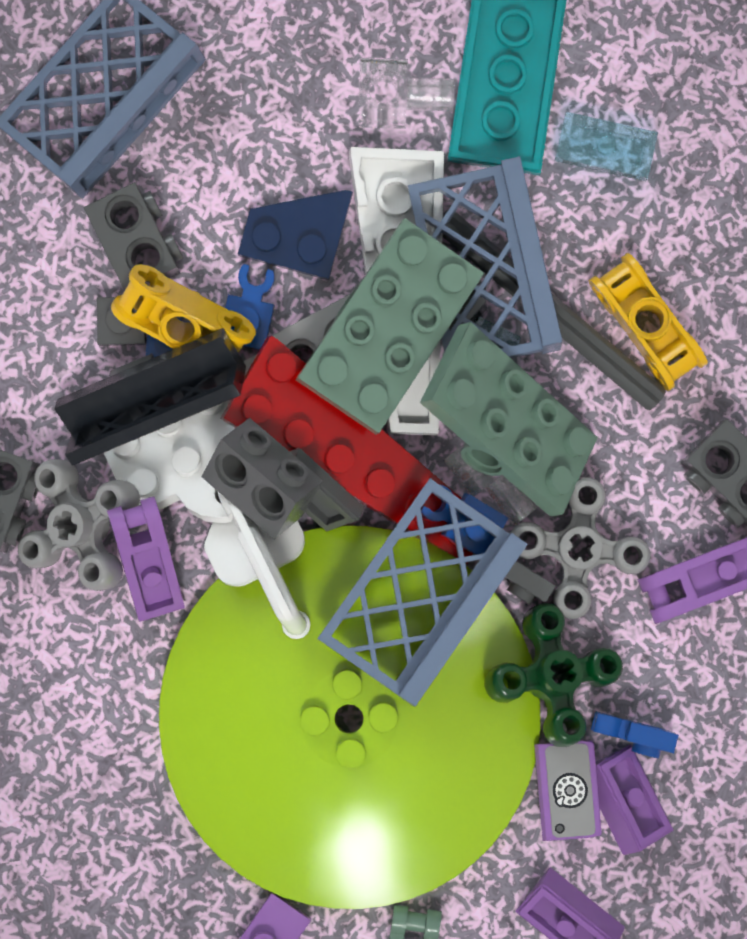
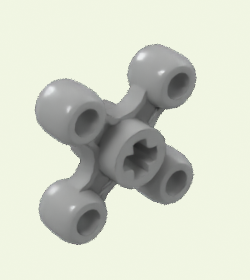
(77, 524)
(599, 551)

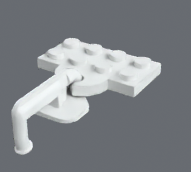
(171, 468)

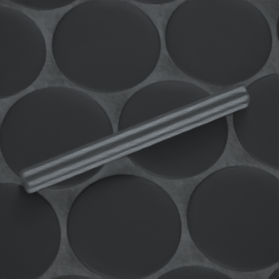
(572, 327)

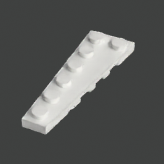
(381, 204)

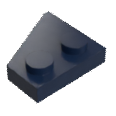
(297, 233)

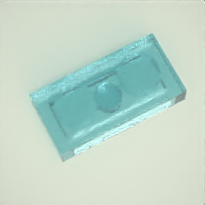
(606, 146)

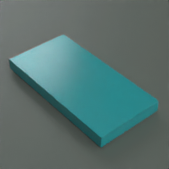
(507, 82)

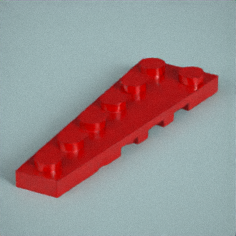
(364, 464)

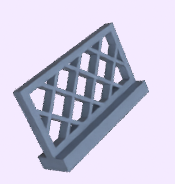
(123, 121)
(522, 244)
(458, 615)

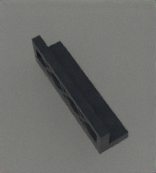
(151, 395)

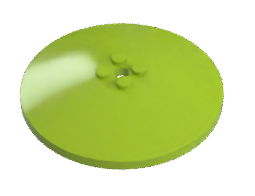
(330, 809)

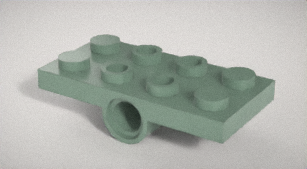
(389, 326)
(508, 420)

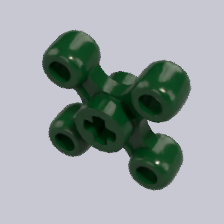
(538, 675)

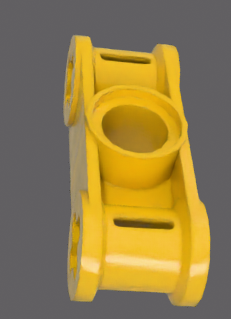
(165, 301)
(657, 347)

